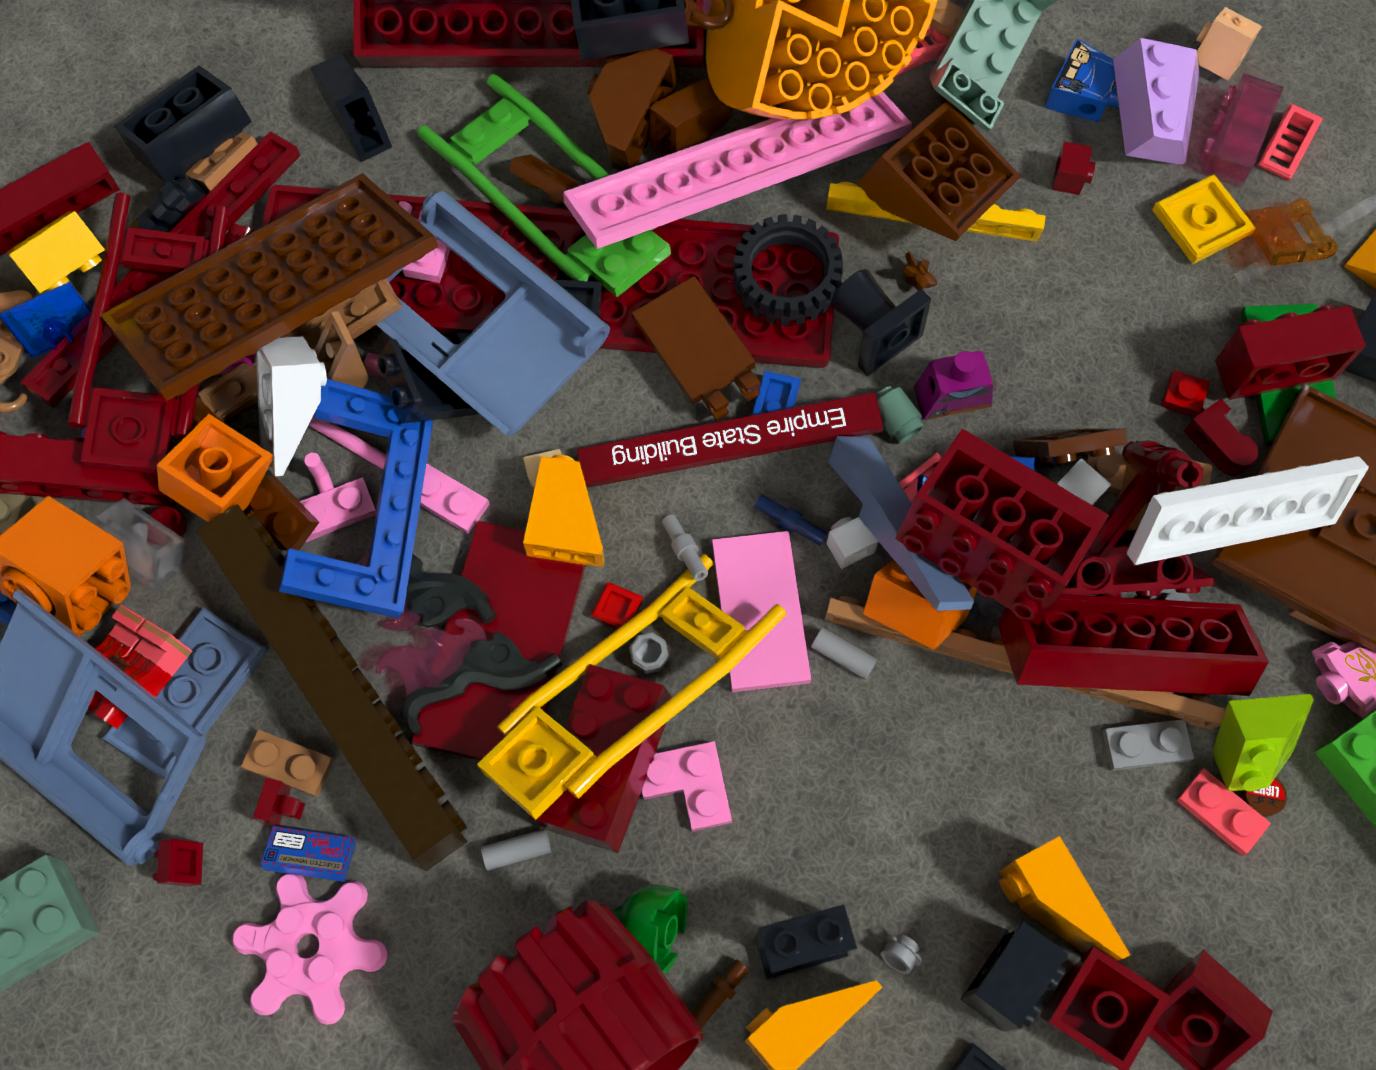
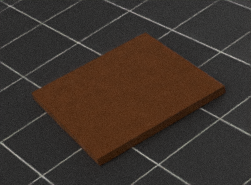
(1330, 567)

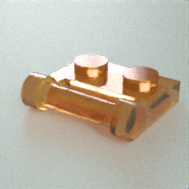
(1282, 241)

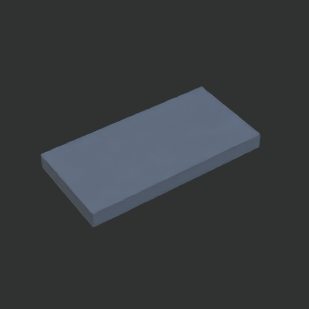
(197, 691)

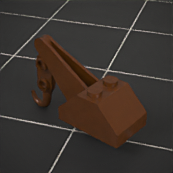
(632, 85)

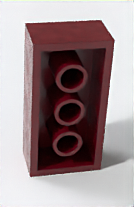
(603, 713)

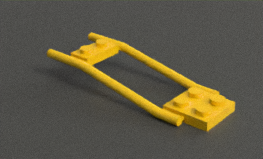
(544, 759)

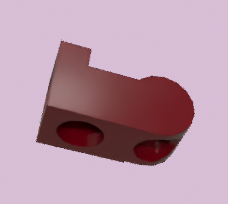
(1221, 440)

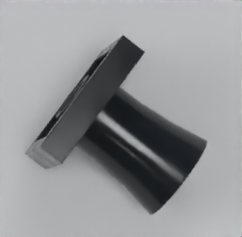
(884, 325)

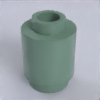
(898, 414)

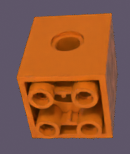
(64, 565)

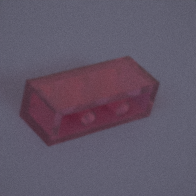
(1240, 129)

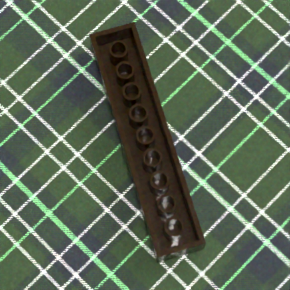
(335, 692)

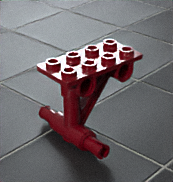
(1108, 568)

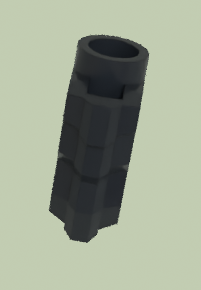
(170, 205)

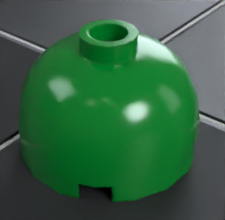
(653, 919)

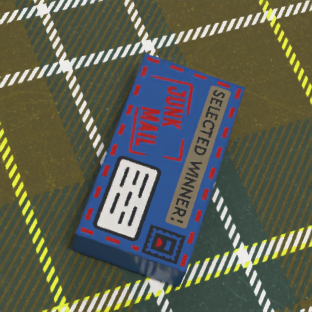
(308, 853)

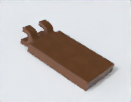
(697, 346)

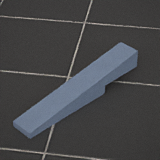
(883, 513)

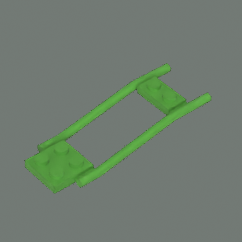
(614, 265)

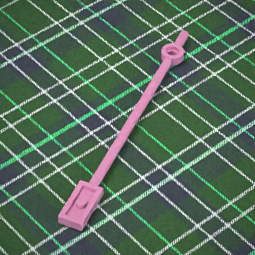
(439, 493)

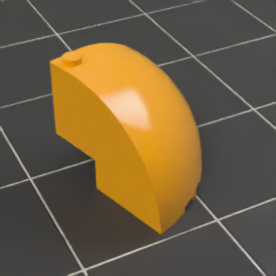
(811, 53)

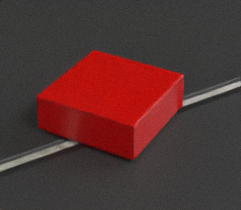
(616, 606)

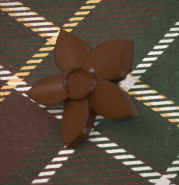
(918, 273)

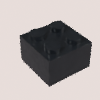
(1015, 978)

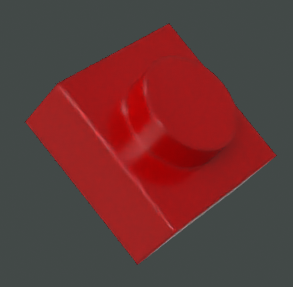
(1185, 393)

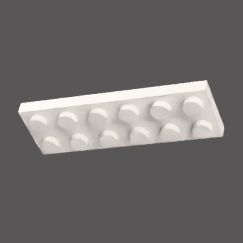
(1245, 509)

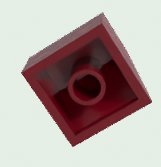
(1106, 1008)
(1209, 1016)

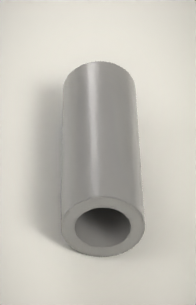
(844, 653)
(516, 849)

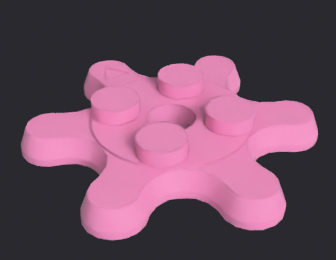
(337, 954)

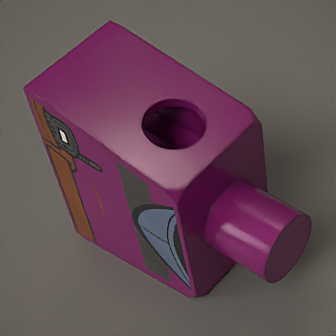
(959, 384)

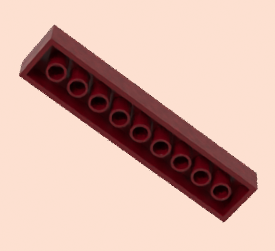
(481, 34)

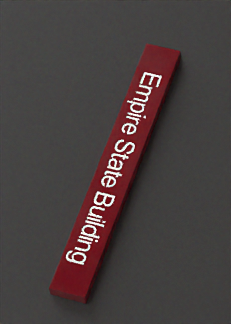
(730, 440)

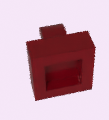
(275, 802)
(179, 862)

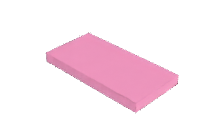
(751, 579)

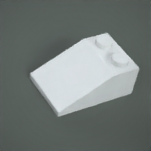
(287, 396)

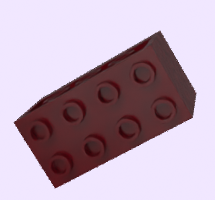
(1000, 527)

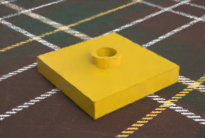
(1203, 219)

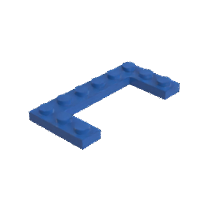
(384, 581)

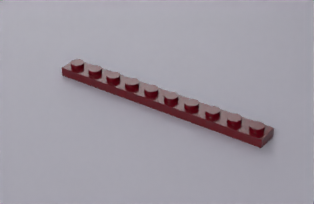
(237, 191)

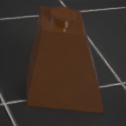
(687, 118)

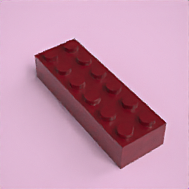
(1136, 646)

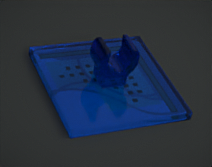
(46, 319)

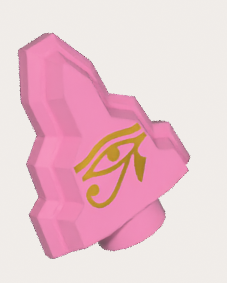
(1347, 675)

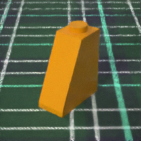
(561, 515)

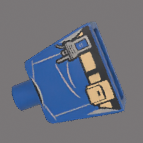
(1084, 84)

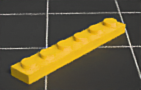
(1015, 224)

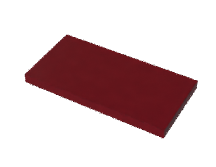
(532, 608)

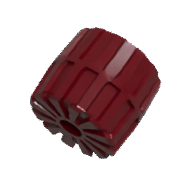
(576, 1002)

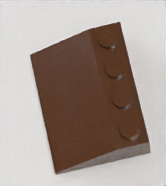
(940, 175)

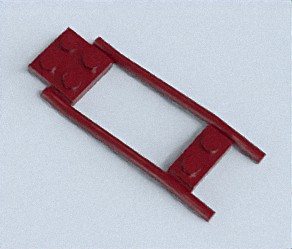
(126, 426)

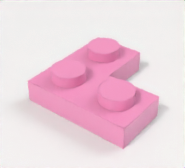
(696, 773)

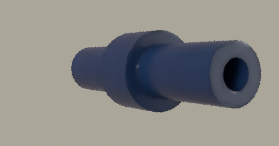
(790, 519)

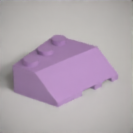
(1156, 99)

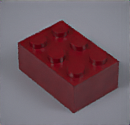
(1289, 351)

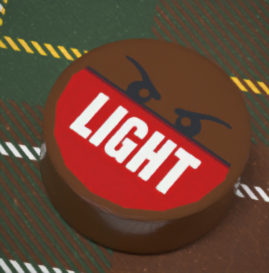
(1267, 800)

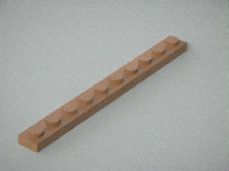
(965, 646)

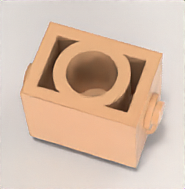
(1226, 42)

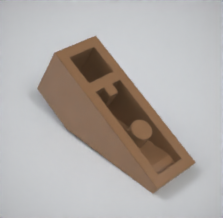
(340, 354)

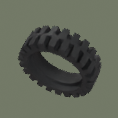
(790, 233)

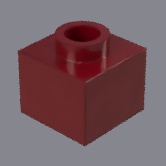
(1073, 168)

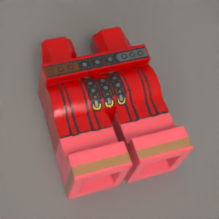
(143, 654)

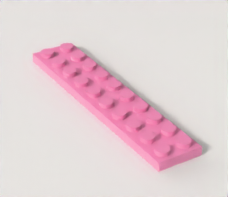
(727, 169)

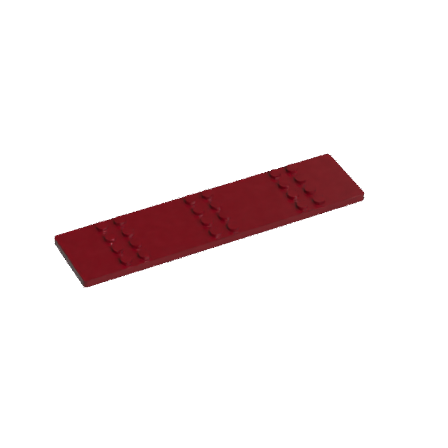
(696, 249)

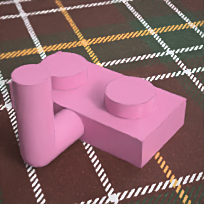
(336, 506)

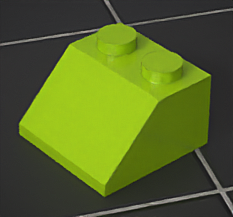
(1258, 739)

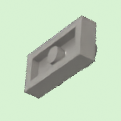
(1147, 745)

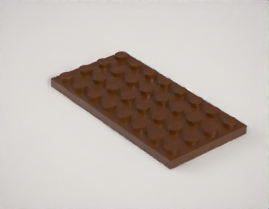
(266, 285)

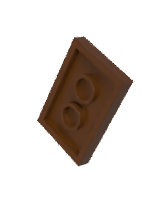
(1065, 445)

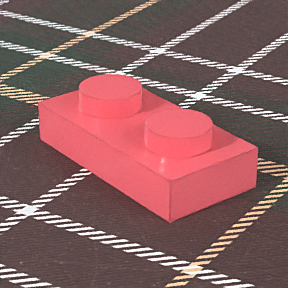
(1223, 812)

